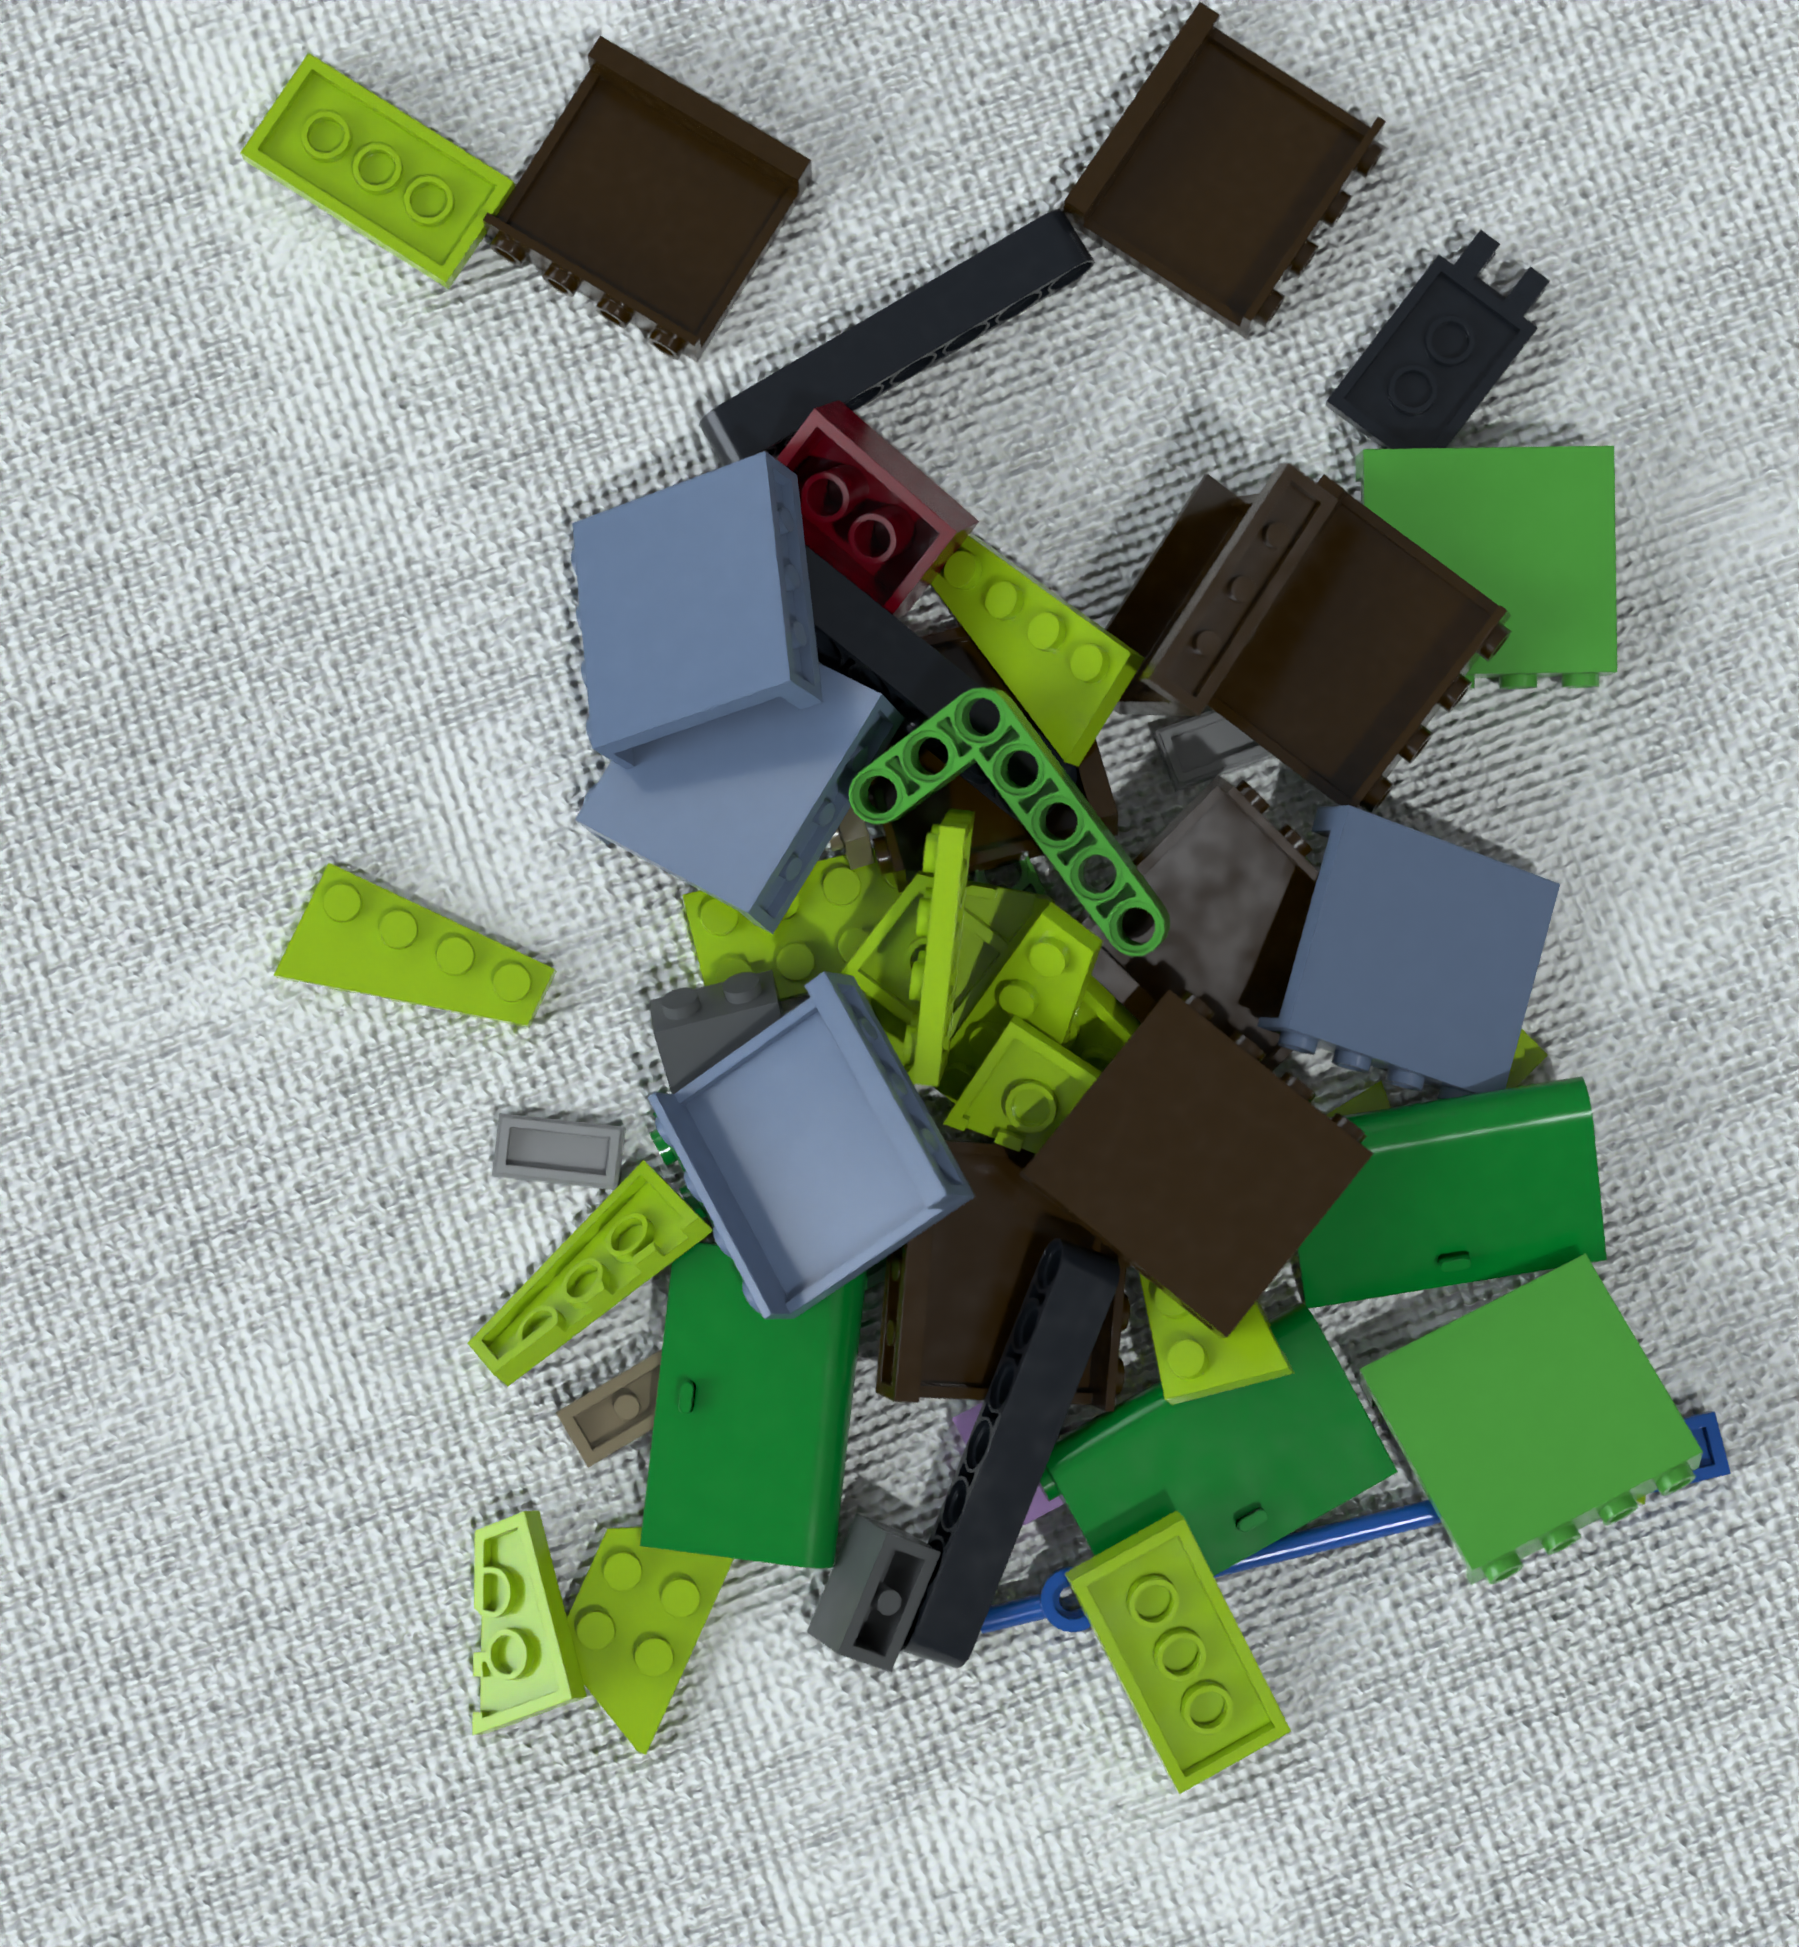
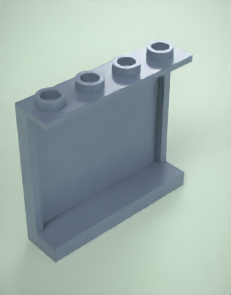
(694, 605)
(746, 795)
(1414, 957)
(811, 1151)

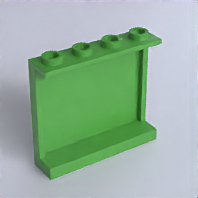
(1524, 532)
(1532, 1420)

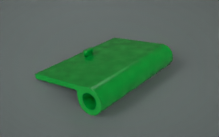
(1462, 1195)
(769, 1425)
(1269, 1445)

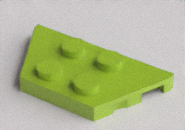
(991, 931)
(640, 1625)

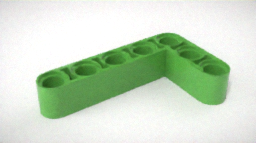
(1029, 804)

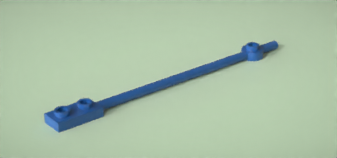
(1314, 1540)

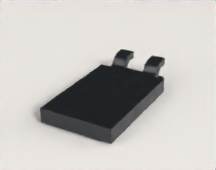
(1438, 353)

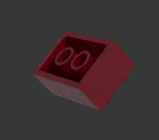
(872, 508)

